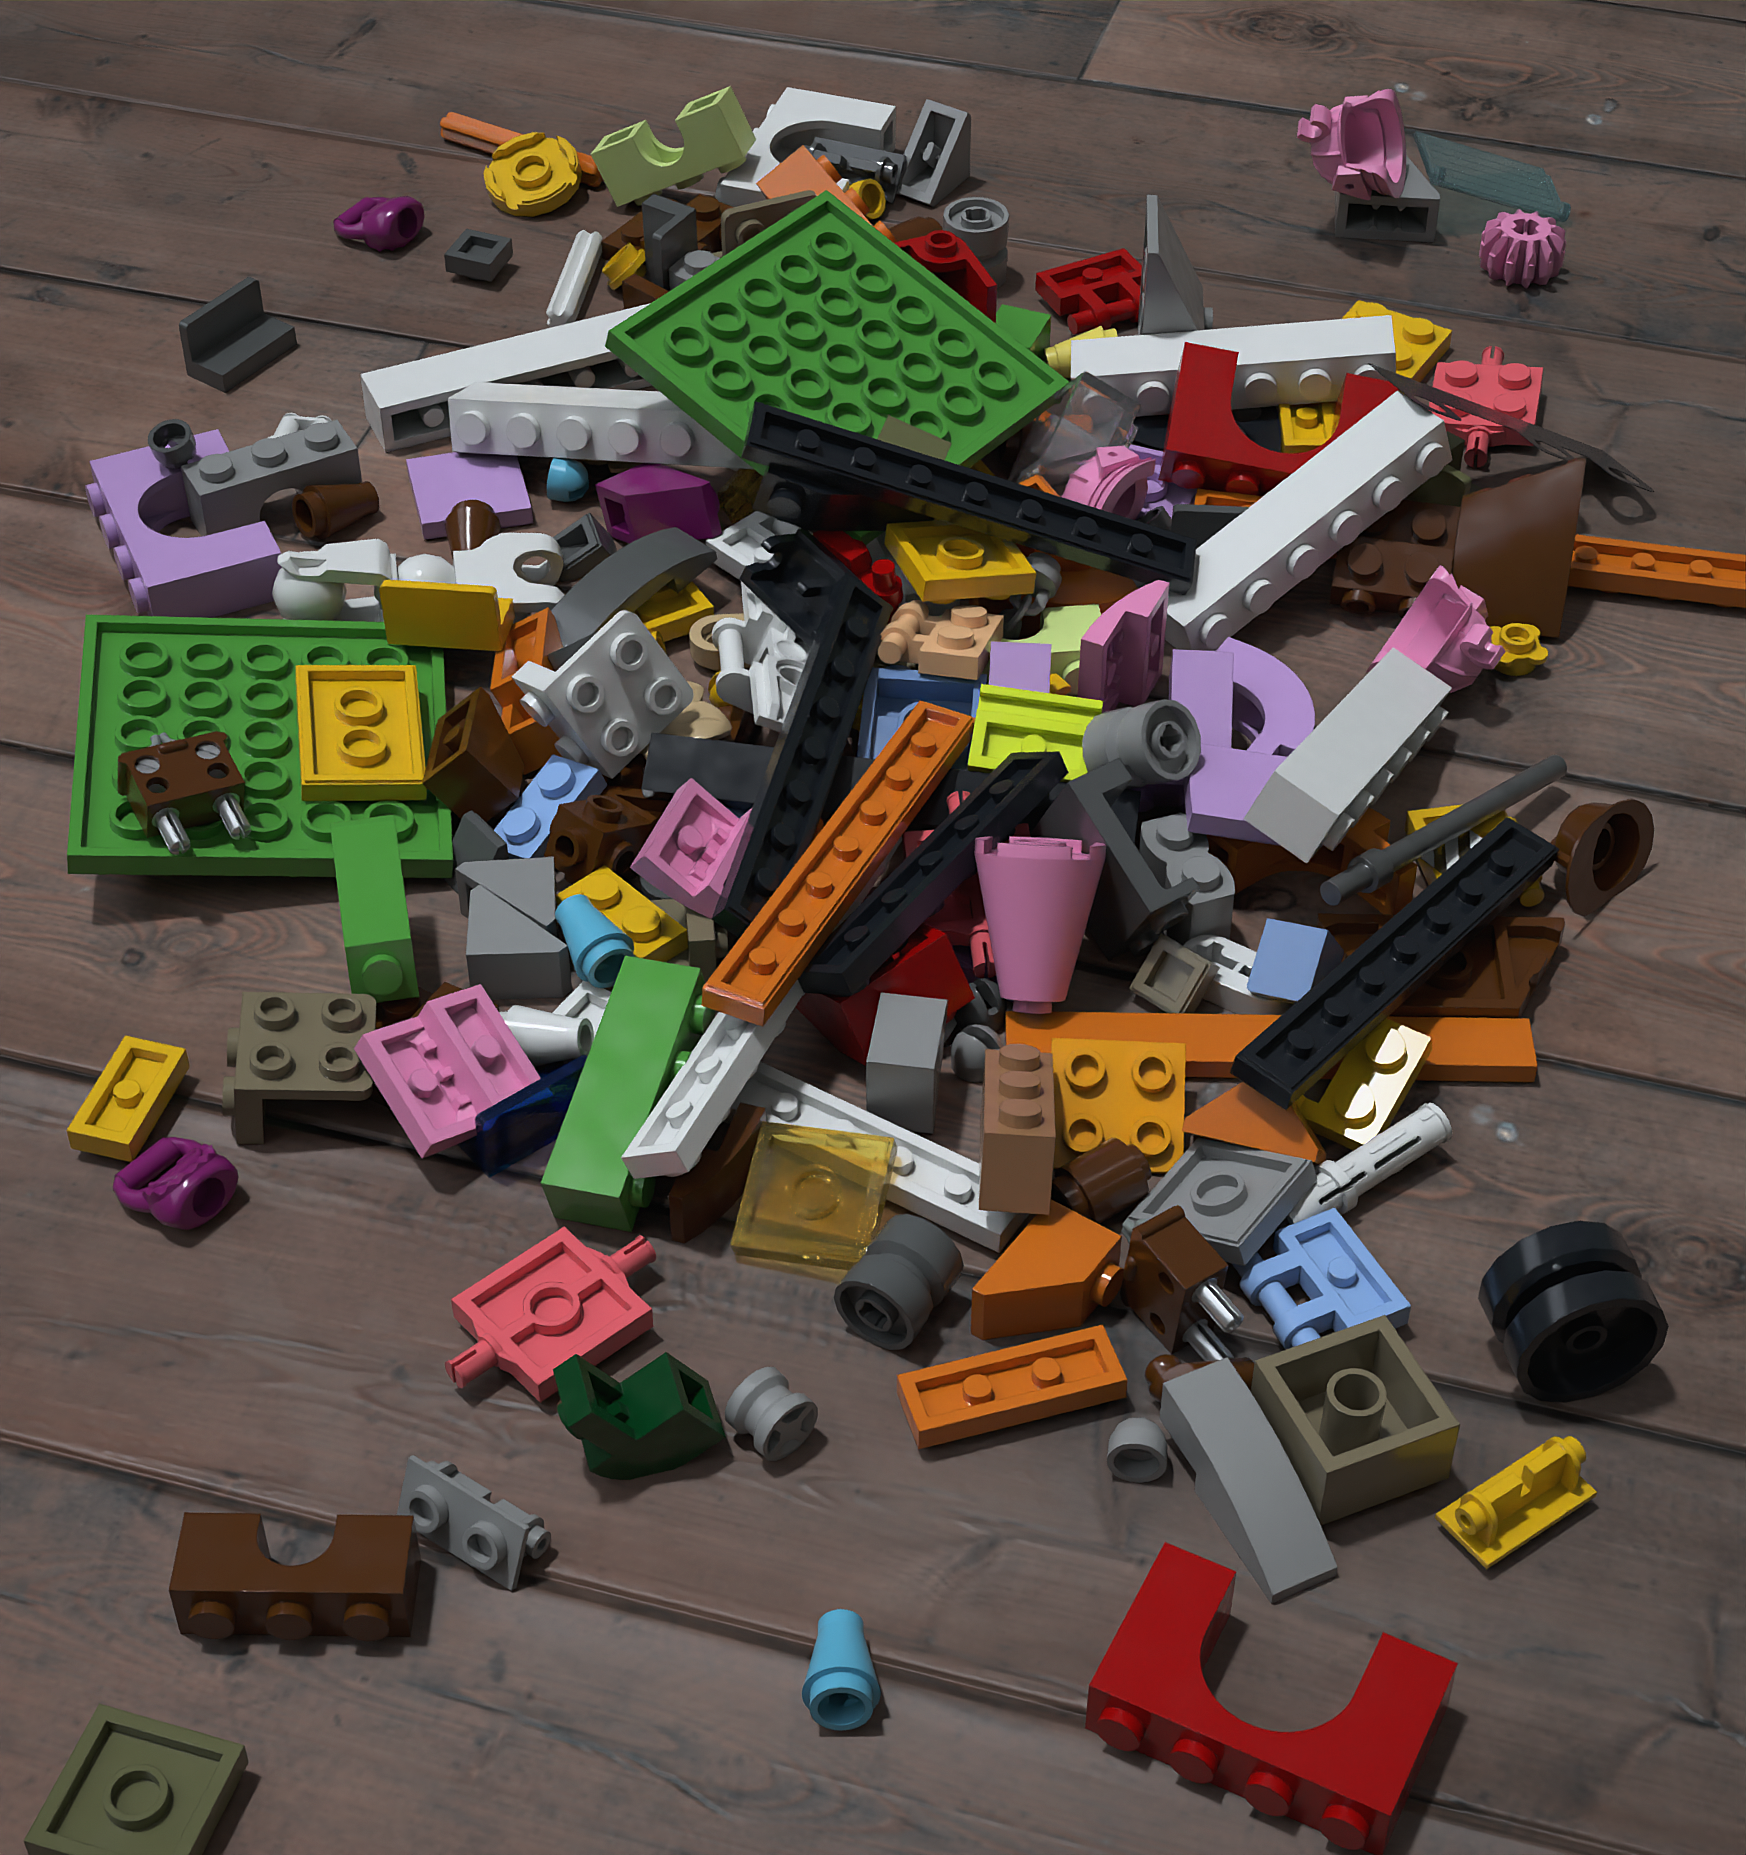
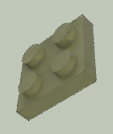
(137, 1790)

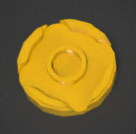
(532, 174)

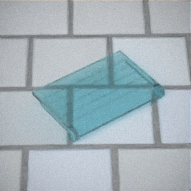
(1490, 177)

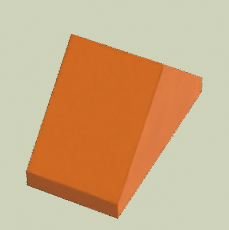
(1256, 1122)

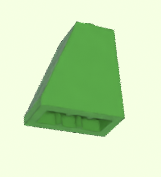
(374, 908)

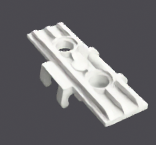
(774, 656)

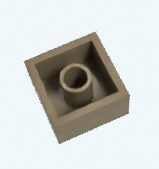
(1356, 1418)

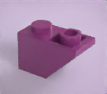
(658, 499)

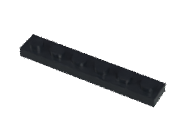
(930, 874)

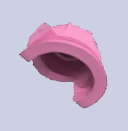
(1359, 144)
(1112, 481)
(1446, 633)

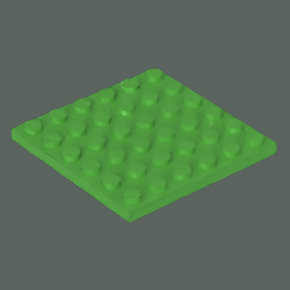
(838, 331)
(238, 680)

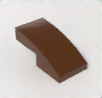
(717, 1179)

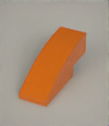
(527, 641)

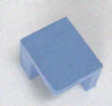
(1292, 960)

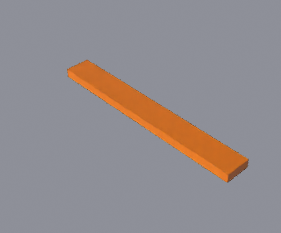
(837, 865)
(1460, 1046)

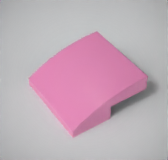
(1125, 648)
(692, 848)
(446, 1067)

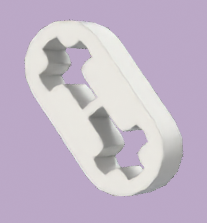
(1230, 983)

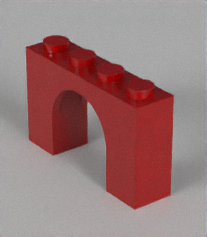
(1209, 448)
(1336, 1777)

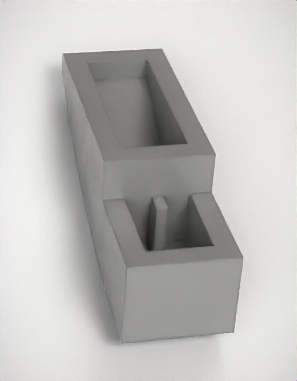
(1247, 1479)

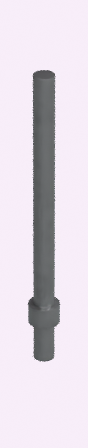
(1377, 866)

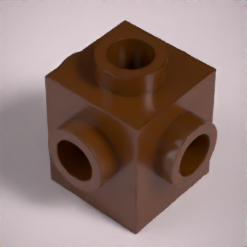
(595, 835)

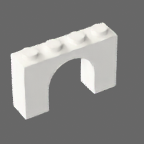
(796, 122)

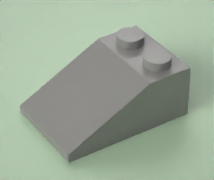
(1169, 285)

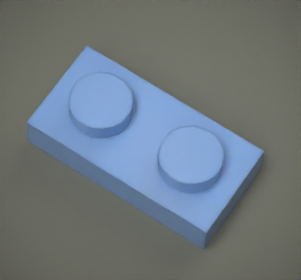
(529, 819)

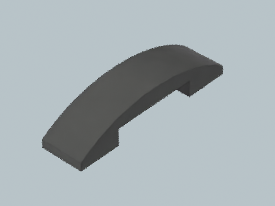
(630, 580)

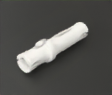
(1383, 1155)

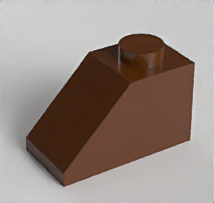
(474, 760)

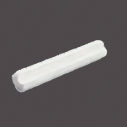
(575, 279)

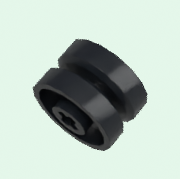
(1572, 1311)

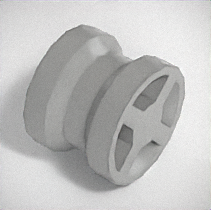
(771, 1413)

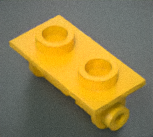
(1519, 1501)

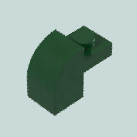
(639, 1424)

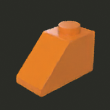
(1048, 1277)

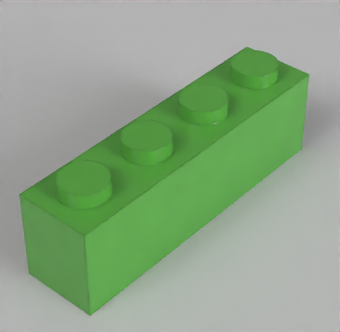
(635, 1055)

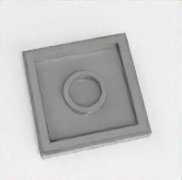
(1231, 1194)

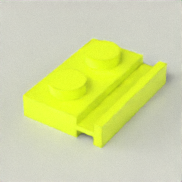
(1029, 722)

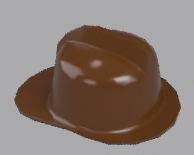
(1602, 851)

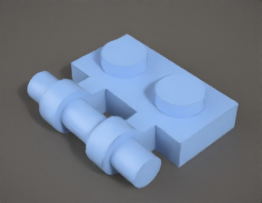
(1332, 1270)

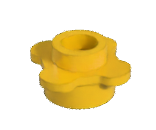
(1521, 648)

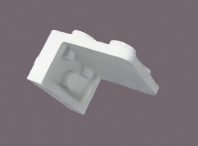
(607, 695)

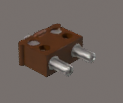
(183, 787)
(1177, 1284)

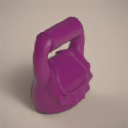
(382, 221)
(187, 1192)

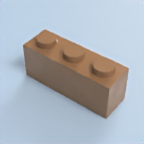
(1017, 1130)

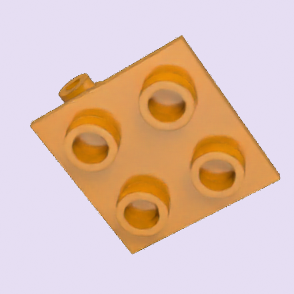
(1119, 1093)

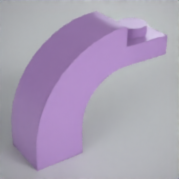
(1268, 701)

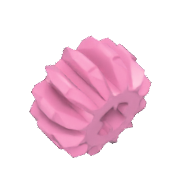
(1522, 248)

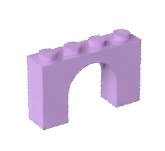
(169, 573)
(1196, 680)

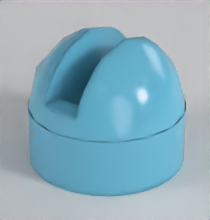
(567, 480)

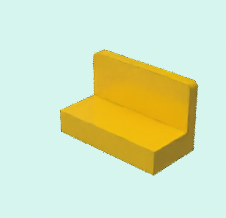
(445, 615)

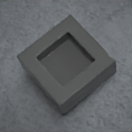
(478, 255)

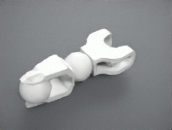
(315, 589)

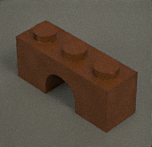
(354, 1589)

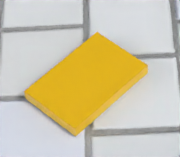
(359, 733)

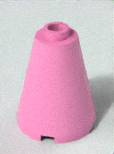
(1037, 913)

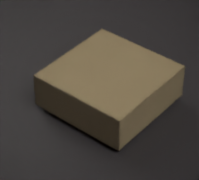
(1174, 977)

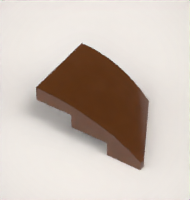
(1519, 546)

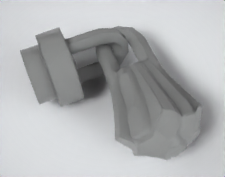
(1046, 585)

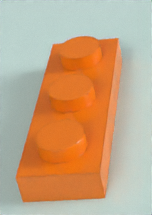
(1011, 1386)

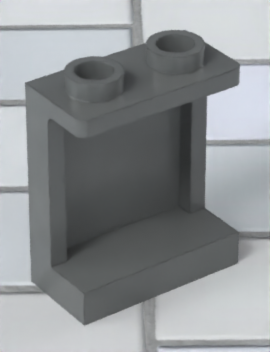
(1129, 901)

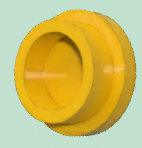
(624, 264)

